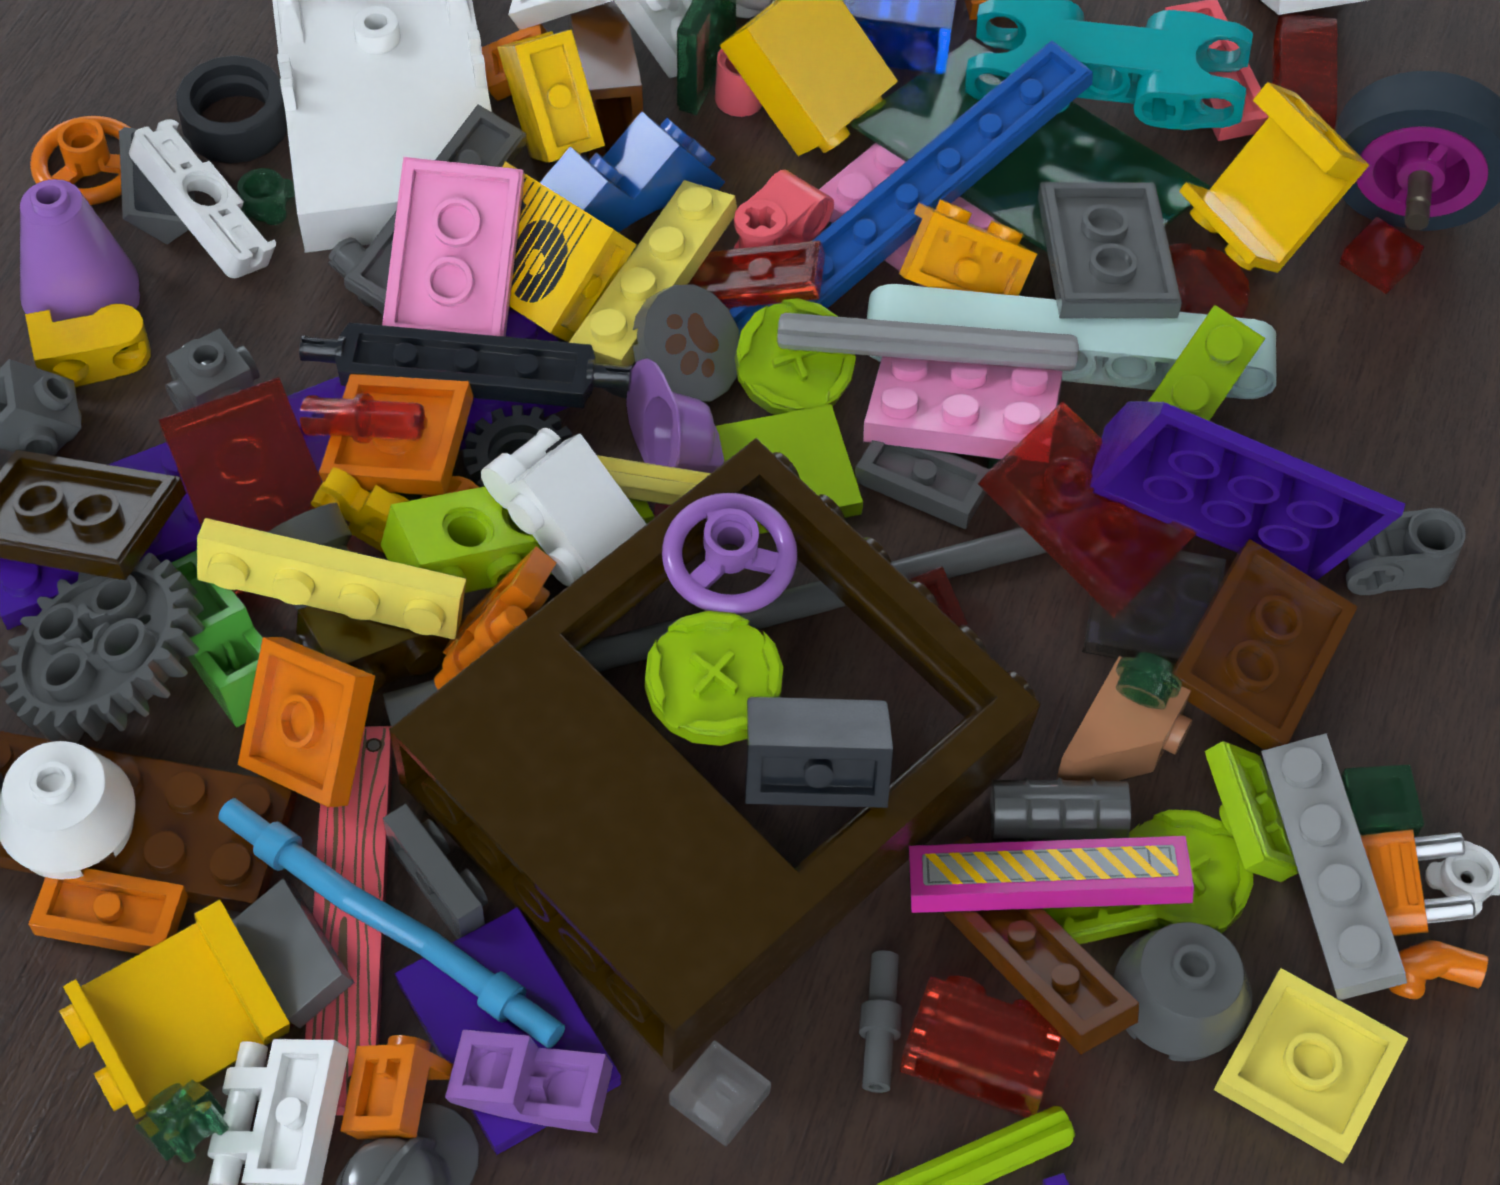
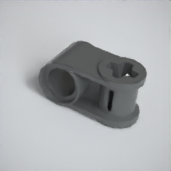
(1399, 556)

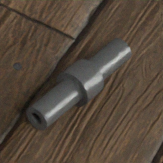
(880, 1021)

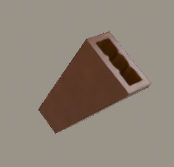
(609, 68)

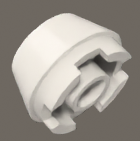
(64, 809)

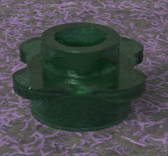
(265, 195)

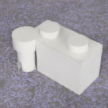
(563, 501)

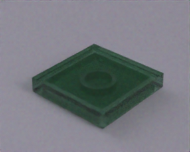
(698, 44)

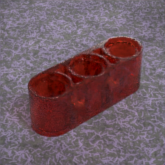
(1307, 61)

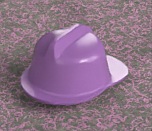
(669, 425)

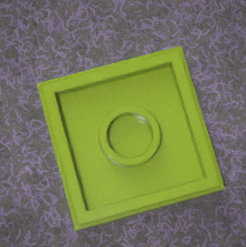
(811, 443)

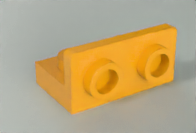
(964, 256)

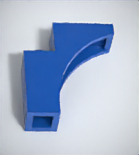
(635, 174)

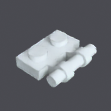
(293, 1117)

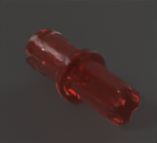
(364, 418)

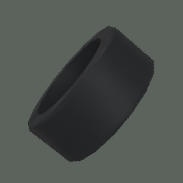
(230, 78)

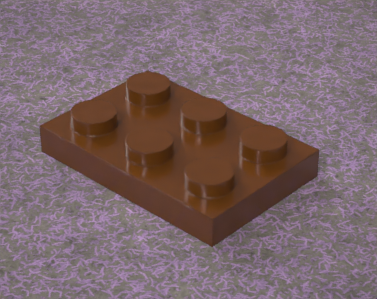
(1262, 646)

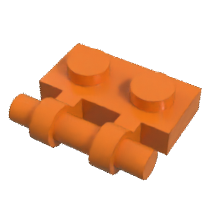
(498, 613)

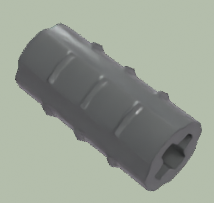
(1059, 809)

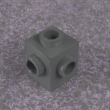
(208, 370)
(36, 409)

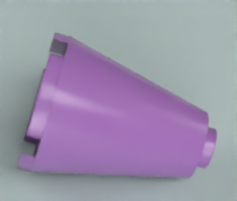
(70, 255)

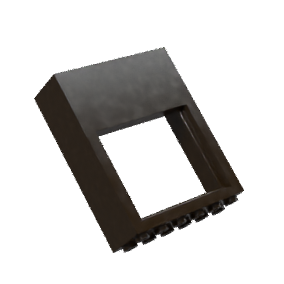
(624, 842)

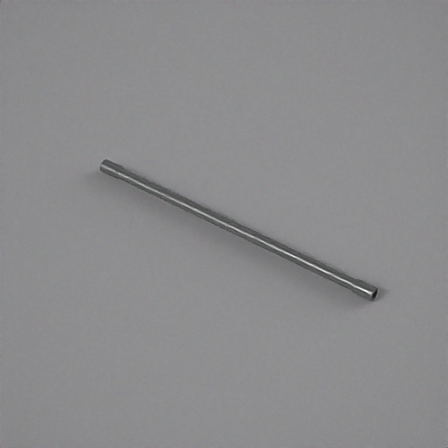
(790, 605)

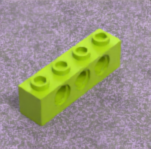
(462, 536)

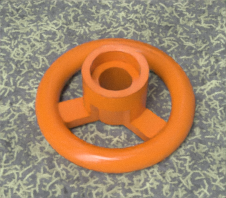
(84, 154)

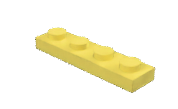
(663, 258)
(330, 579)

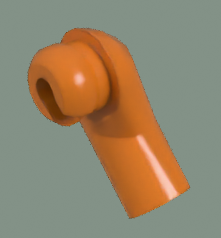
(1437, 959)

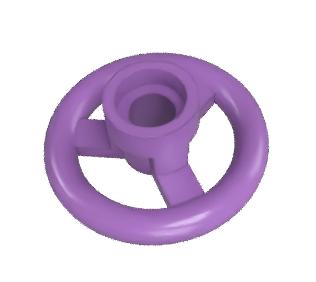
(730, 521)

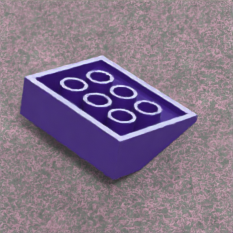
(1235, 488)

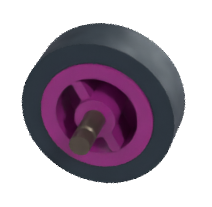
(1427, 149)

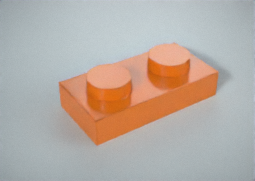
(109, 910)

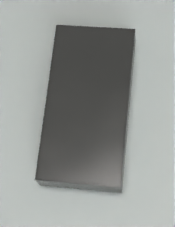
(292, 953)

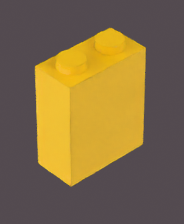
(809, 69)

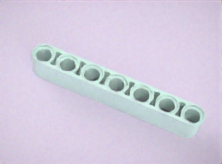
(1110, 349)

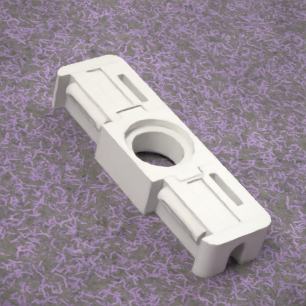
(220, 227)

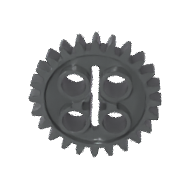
(102, 650)

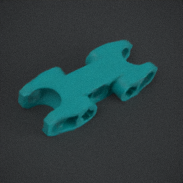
(1152, 66)

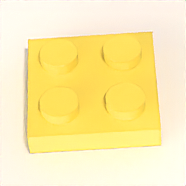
(1311, 1065)

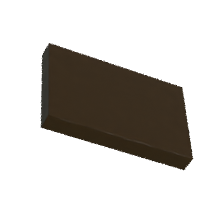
(82, 513)

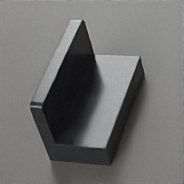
(818, 752)

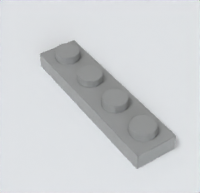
(1333, 868)

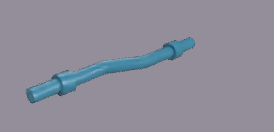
(496, 993)

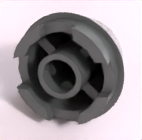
(1187, 990)

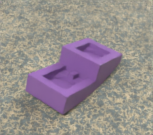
(529, 1083)

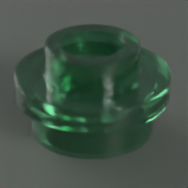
(1147, 680)

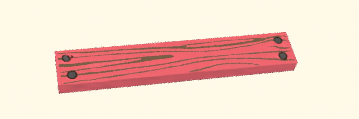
(356, 846)

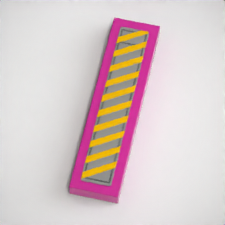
(1050, 874)

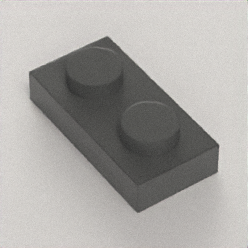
(924, 479)
(423, 854)

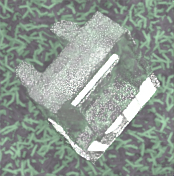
(720, 1093)

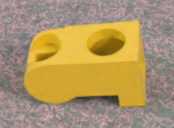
(91, 345)

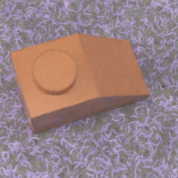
(1123, 737)

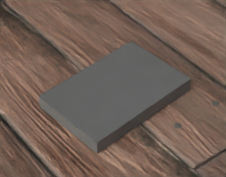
(1108, 250)

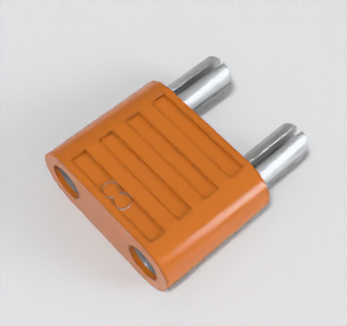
(1397, 876)

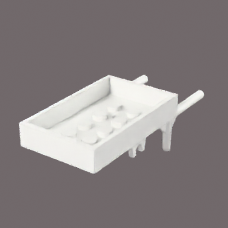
(362, 94)

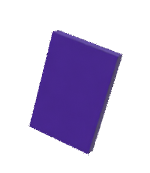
(449, 1008)

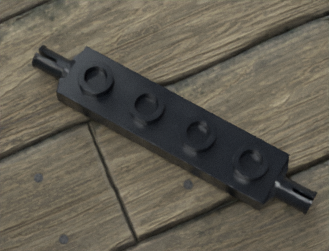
(493, 365)

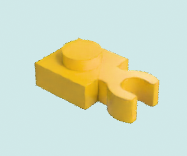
(363, 509)

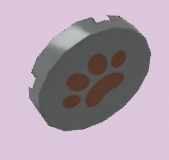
(689, 340)

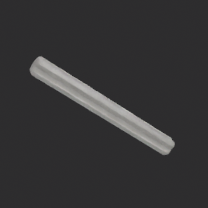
(927, 341)

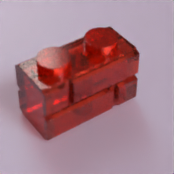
(981, 1045)

